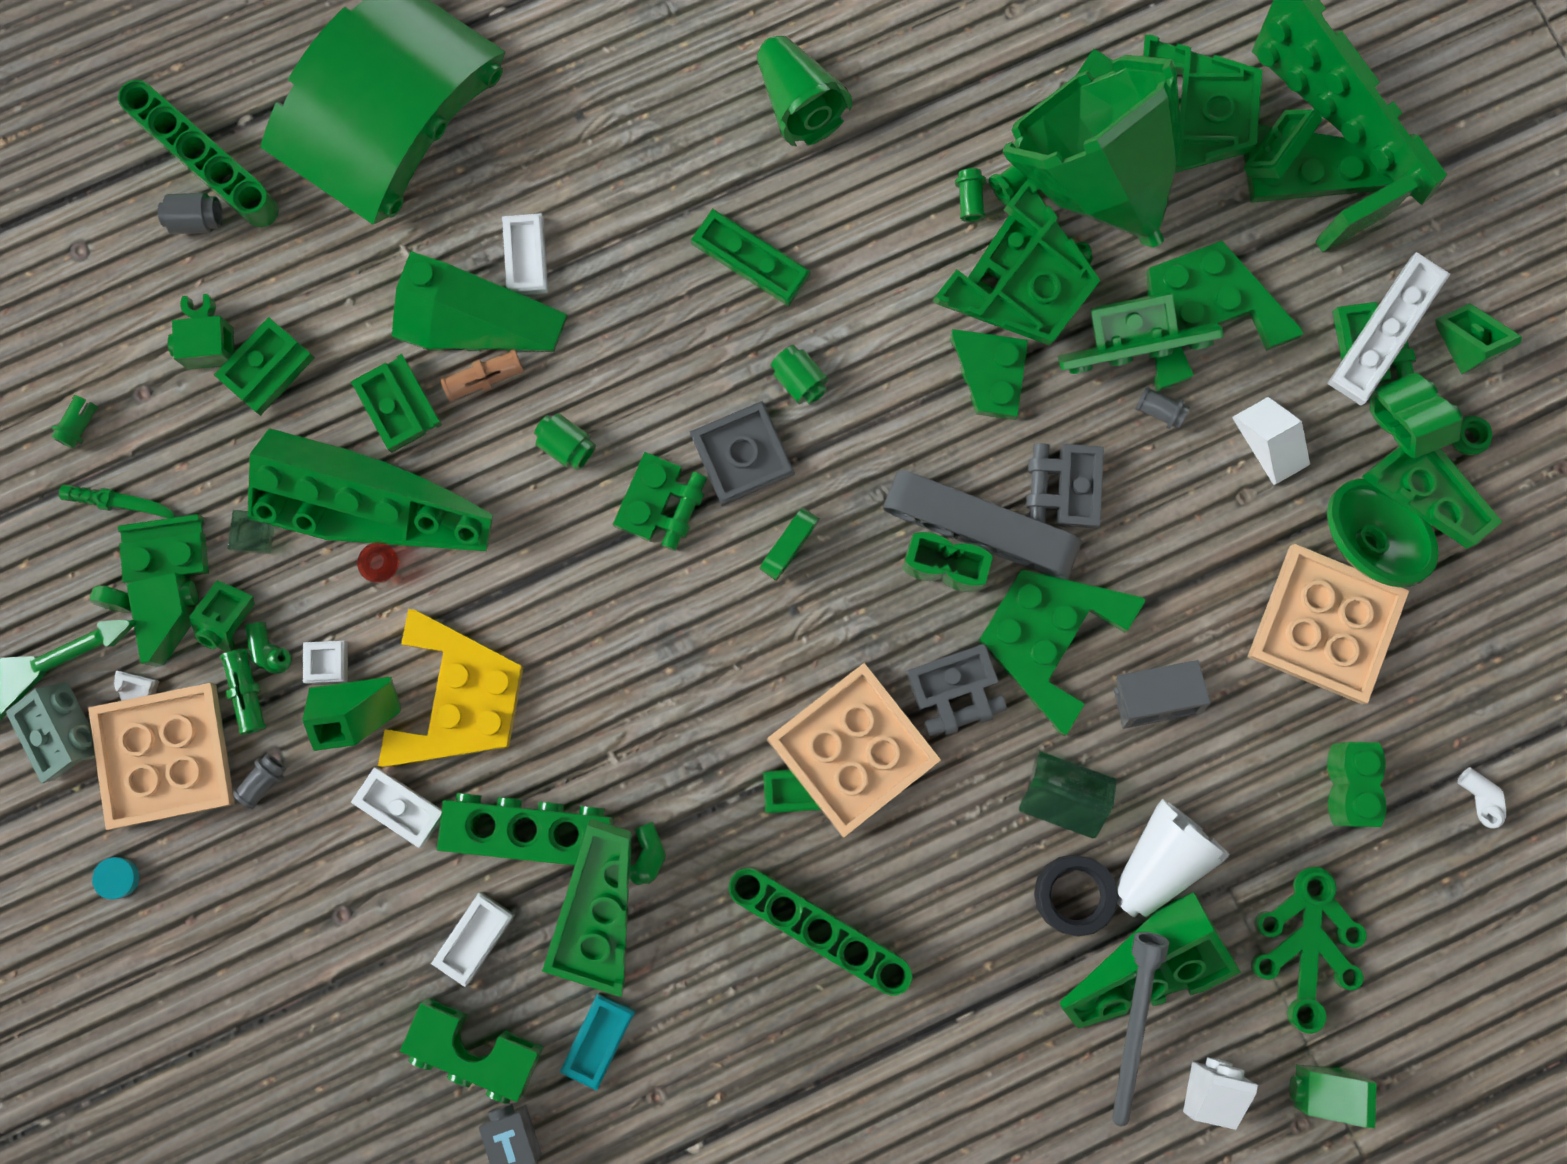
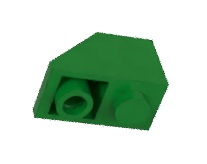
(348, 711)

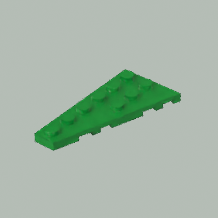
(1342, 88)

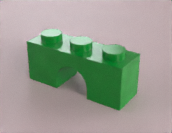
(437, 1042)

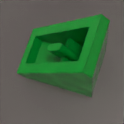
(1475, 337)

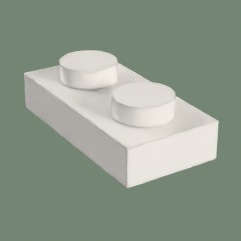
(398, 807)

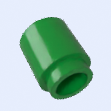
(799, 375)
(564, 441)

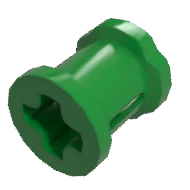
(1006, 184)

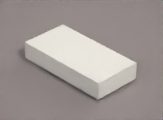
(525, 254)
(472, 939)

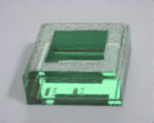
(249, 535)

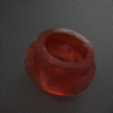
(389, 566)

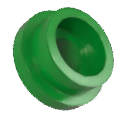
(1482, 436)

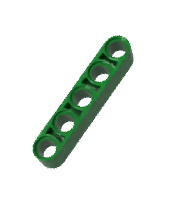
(186, 141)
(831, 948)

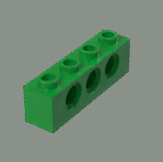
(460, 834)

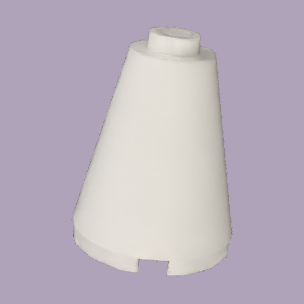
(1166, 861)

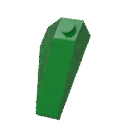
(455, 309)
(1194, 962)

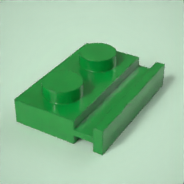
(264, 366)
(396, 403)
(163, 548)

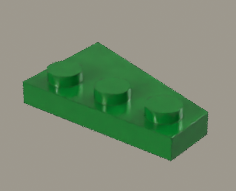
(1436, 493)

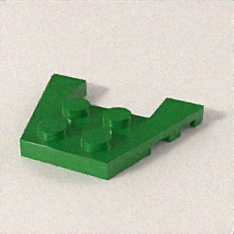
(1216, 104)
(1041, 286)
(1210, 289)
(1037, 627)

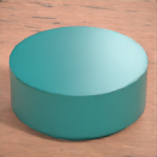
(115, 878)

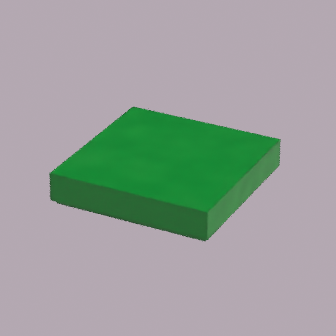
(1366, 212)

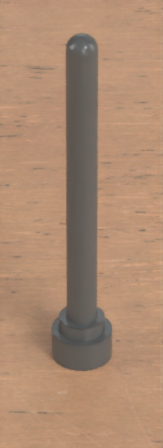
(1149, 953)

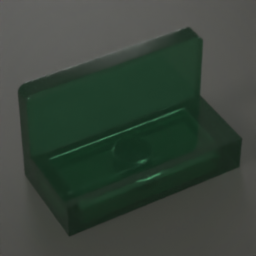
(1068, 795)

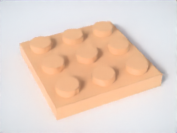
(1328, 624)
(853, 750)
(161, 756)

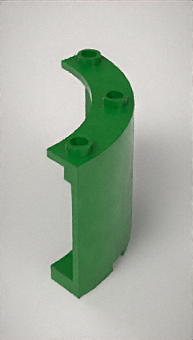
(377, 98)

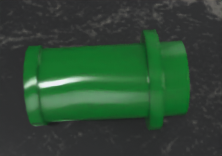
(970, 186)
(72, 424)

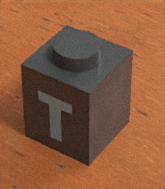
(510, 1136)

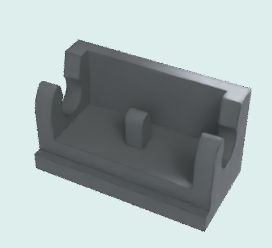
(1161, 694)

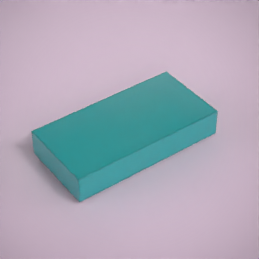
(597, 1041)

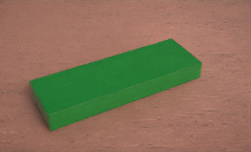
(750, 257)

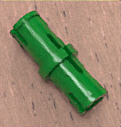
(243, 691)

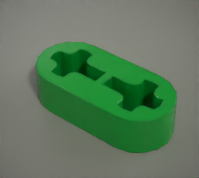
(789, 543)

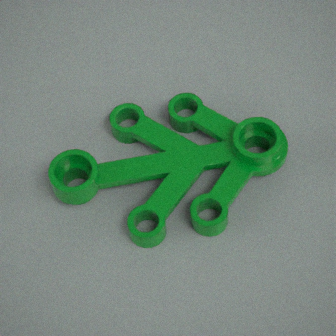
(1310, 942)

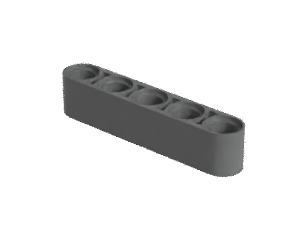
(982, 524)

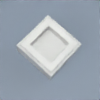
(325, 662)

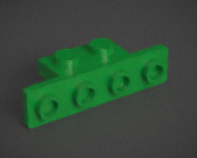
(1137, 329)

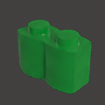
(1416, 415)
(957, 565)
(1356, 779)

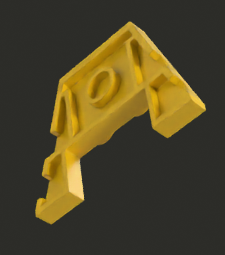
(471, 701)

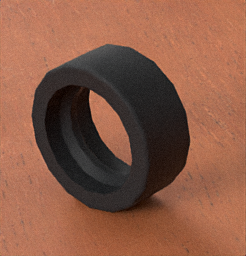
(1107, 900)

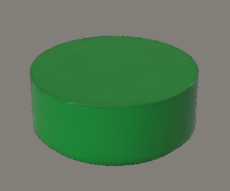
(110, 599)

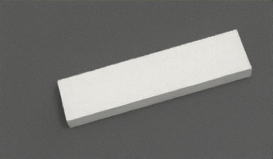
(1388, 329)

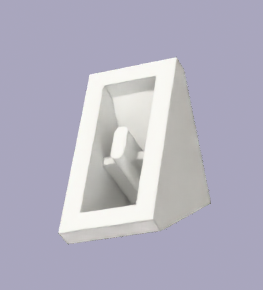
(1274, 438)

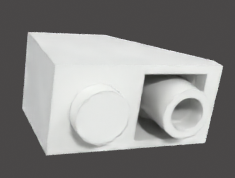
(1218, 1093)

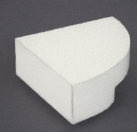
(134, 686)

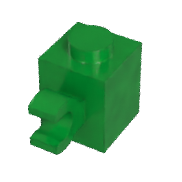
(202, 338)

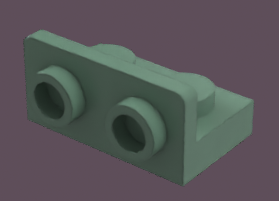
(52, 730)

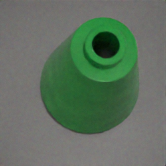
(801, 92)

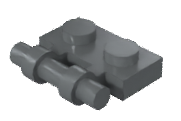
(1079, 485)
(951, 678)

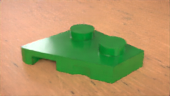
(992, 371)

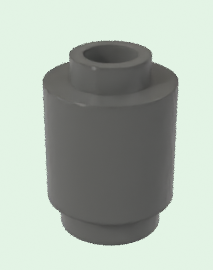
(190, 213)

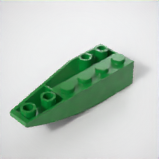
(356, 498)

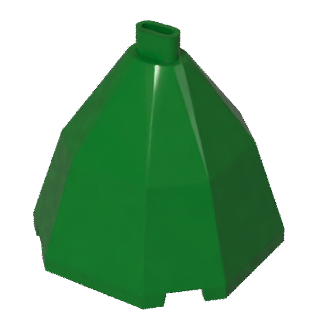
(1107, 145)

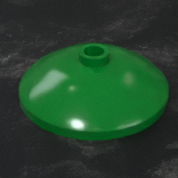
(1381, 535)

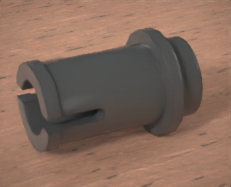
(1162, 408)
(259, 780)

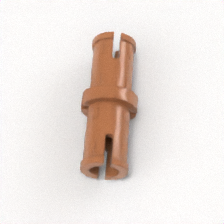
(481, 375)

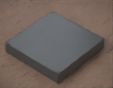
(742, 453)

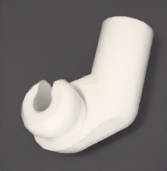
(1488, 798)

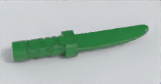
(107, 499)

